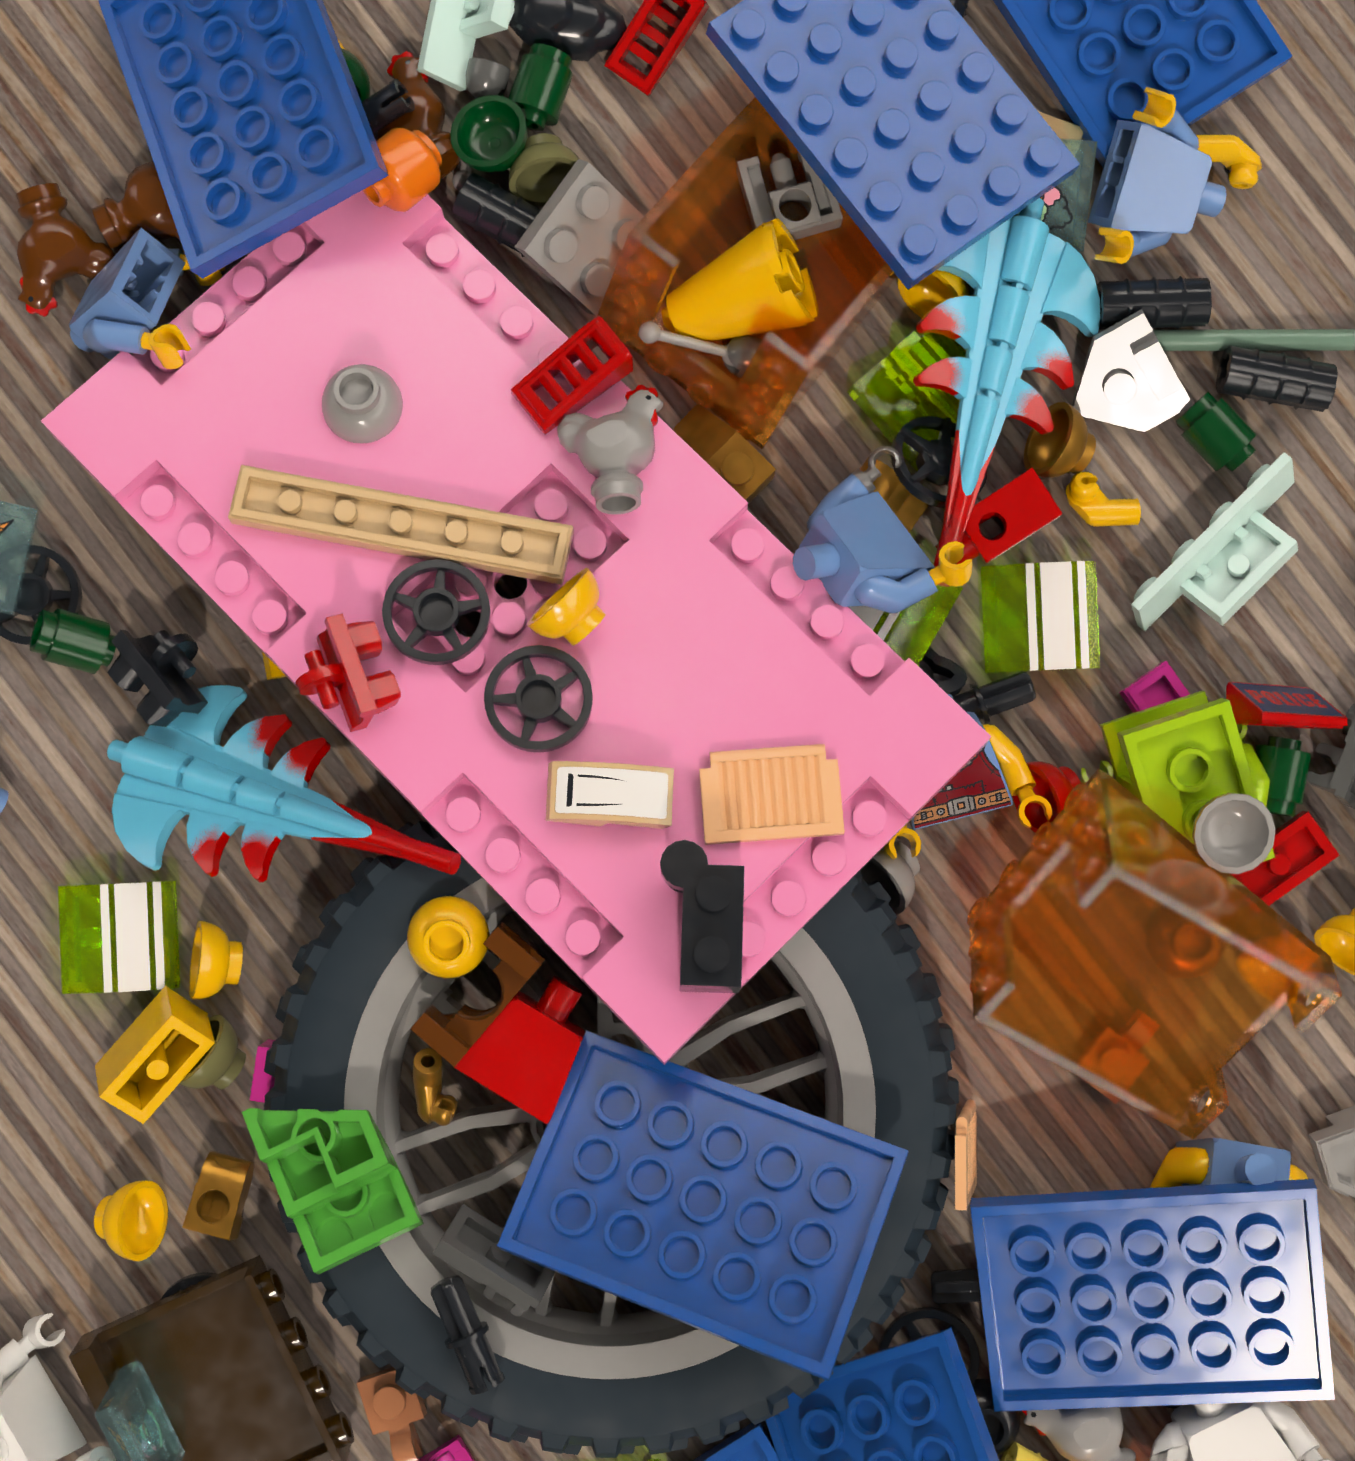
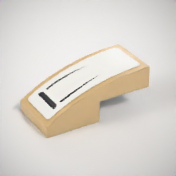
(609, 794)

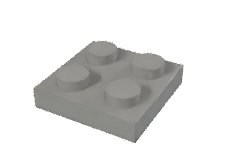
(580, 235)

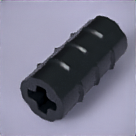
(494, 210)
(1163, 301)
(1276, 378)

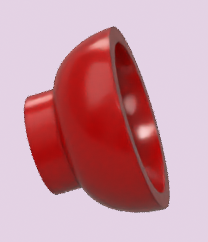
(1051, 784)

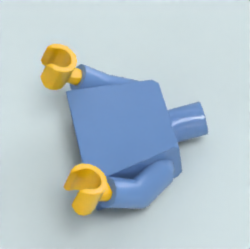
(1152, 182)
(128, 302)

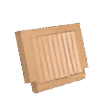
(771, 795)
(965, 1155)

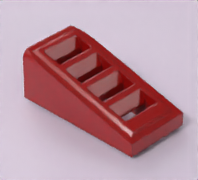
(672, 46)
(561, 361)

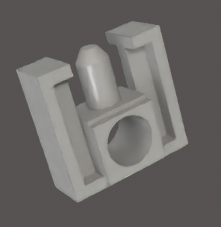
(819, 202)

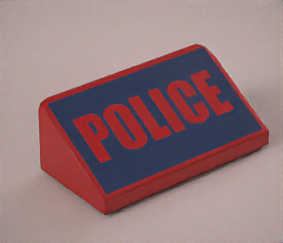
(1282, 707)

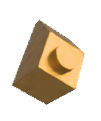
(726, 452)

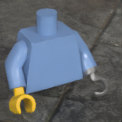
(867, 552)

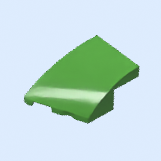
(334, 1180)

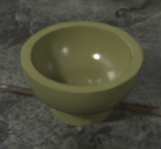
(540, 168)
(222, 1061)

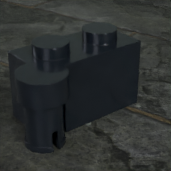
(709, 918)

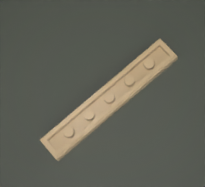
(401, 524)

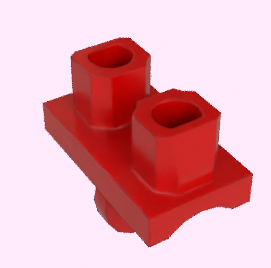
(339, 667)

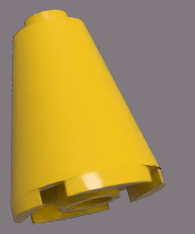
(745, 290)

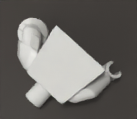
(32, 1414)
(1235, 1434)

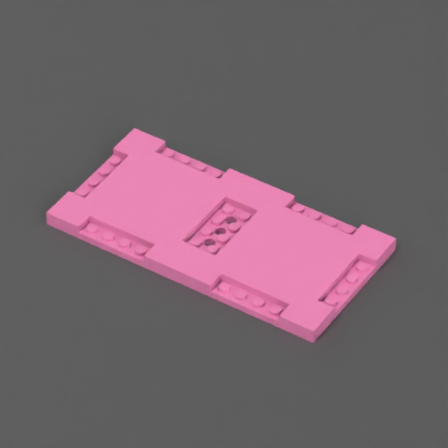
(702, 623)

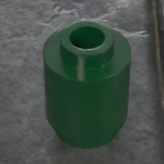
(542, 85)
(1217, 433)
(72, 640)
(1287, 773)

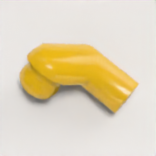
(1235, 156)
(1095, 508)

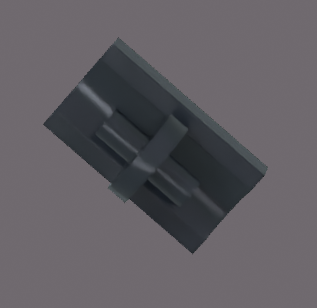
(165, 669)

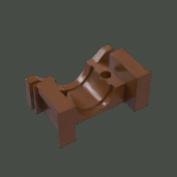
(456, 1032)

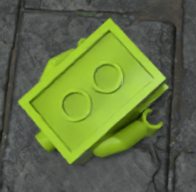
(1182, 758)

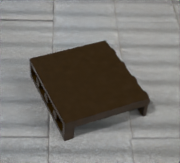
(225, 1370)

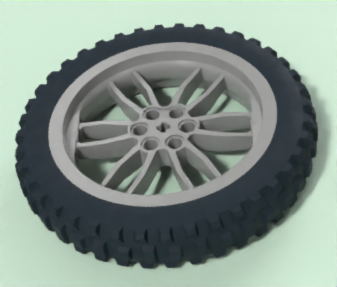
(605, 1373)

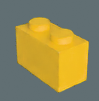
(154, 1055)

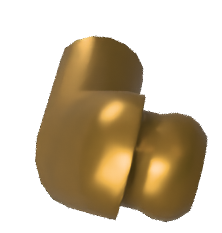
(427, 1080)

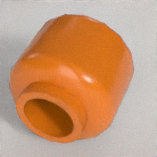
(412, 169)

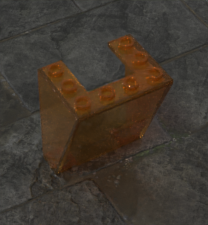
(696, 225)
(1136, 958)

